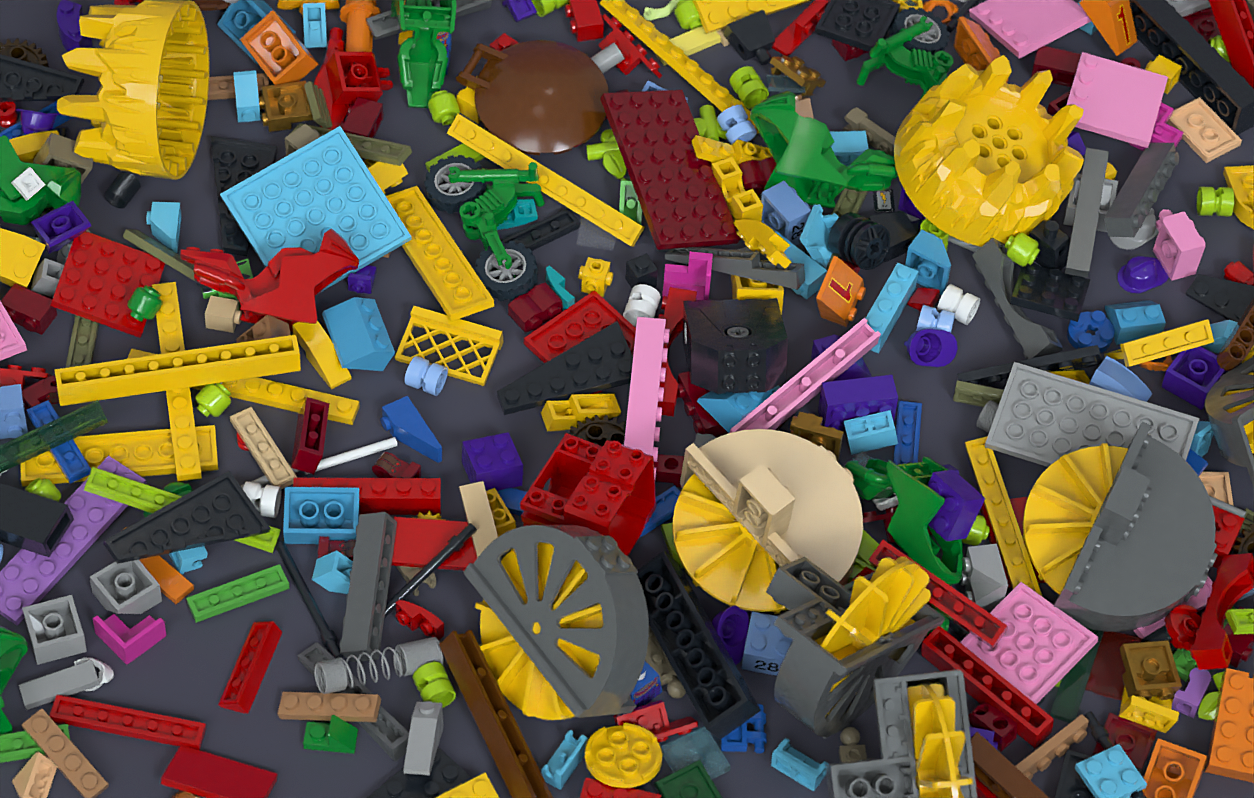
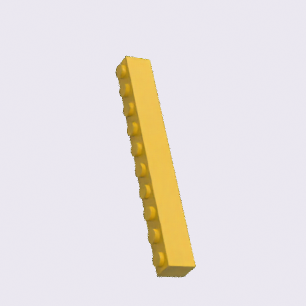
(177, 370)

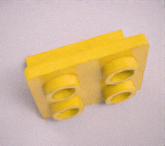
(1151, 713)

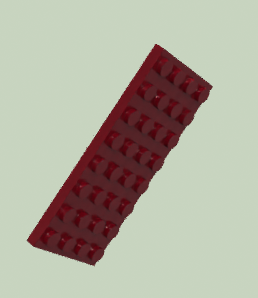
(671, 183)

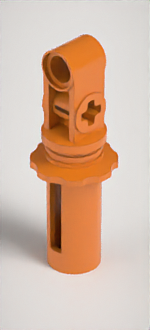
(358, 33)

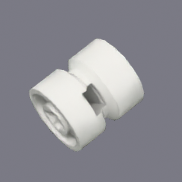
(641, 303)
(962, 305)
(264, 499)

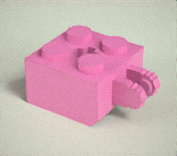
(1178, 244)

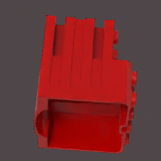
(594, 488)

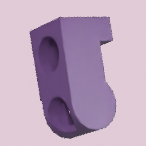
(1196, 688)

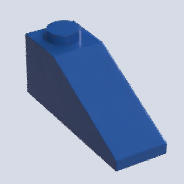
(409, 428)

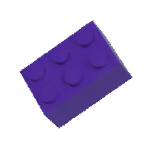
(855, 399)

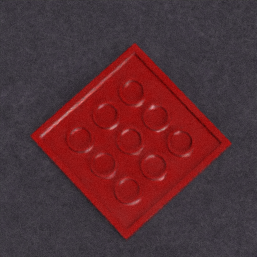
(102, 278)
(576, 325)

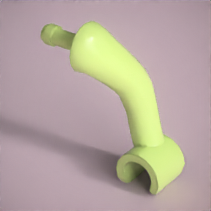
(652, 14)

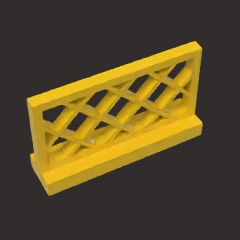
(460, 330)
(1164, 343)

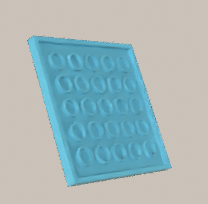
(311, 193)

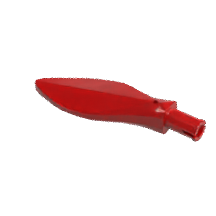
(337, 111)

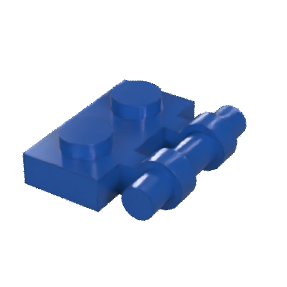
(738, 739)

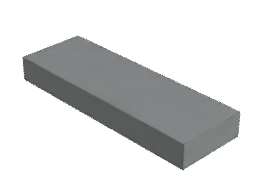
(59, 683)

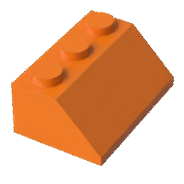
(974, 45)

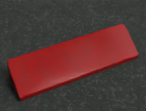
(251, 667)

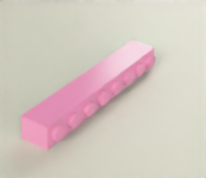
(645, 385)

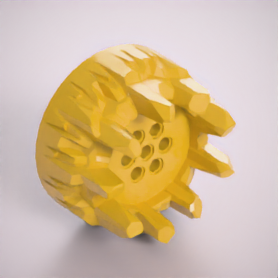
(150, 88)
(987, 154)

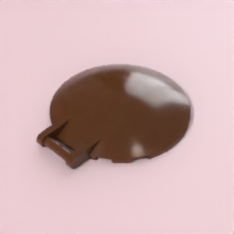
(537, 95)

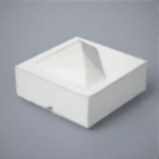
(28, 183)

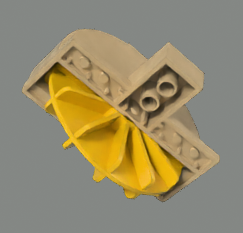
(758, 505)

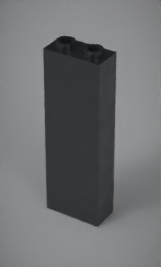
(32, 520)

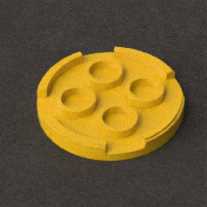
(623, 755)

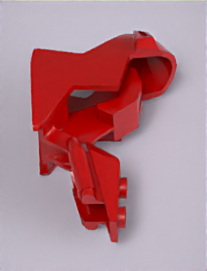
(284, 287)

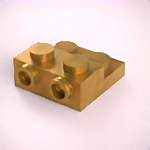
(284, 105)
(810, 428)
(1150, 670)

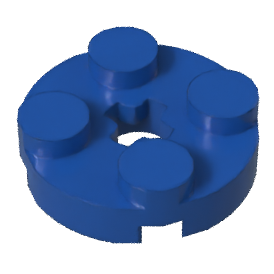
(1092, 321)

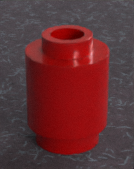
(1239, 273)

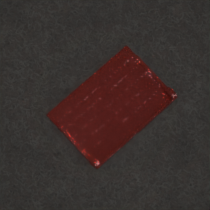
(1108, 665)

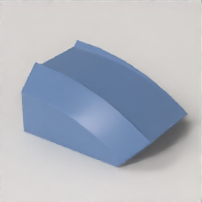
(1119, 379)

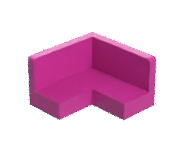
(1163, 132)
(691, 277)
(127, 642)

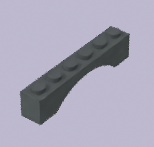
(998, 272)

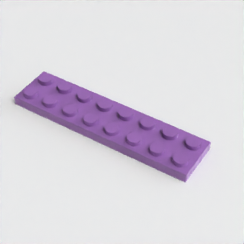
(32, 575)

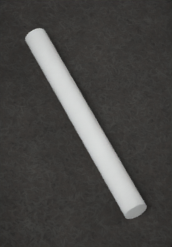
(356, 453)

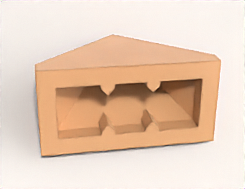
(35, 777)

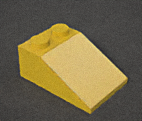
(18, 258)
(748, 288)

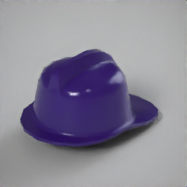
(36, 121)
(1141, 274)
(931, 347)
(732, 629)

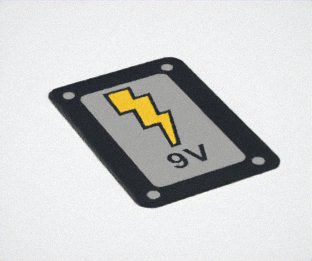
(884, 201)

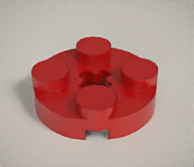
(1178, 625)

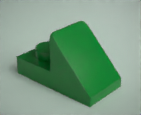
(332, 737)

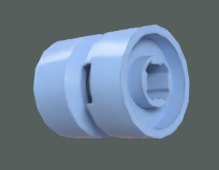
(736, 124)
(932, 319)
(424, 375)

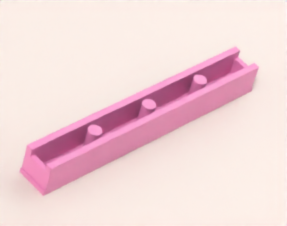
(809, 380)

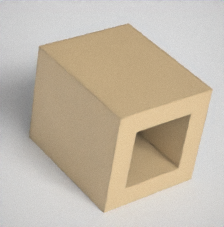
(222, 314)

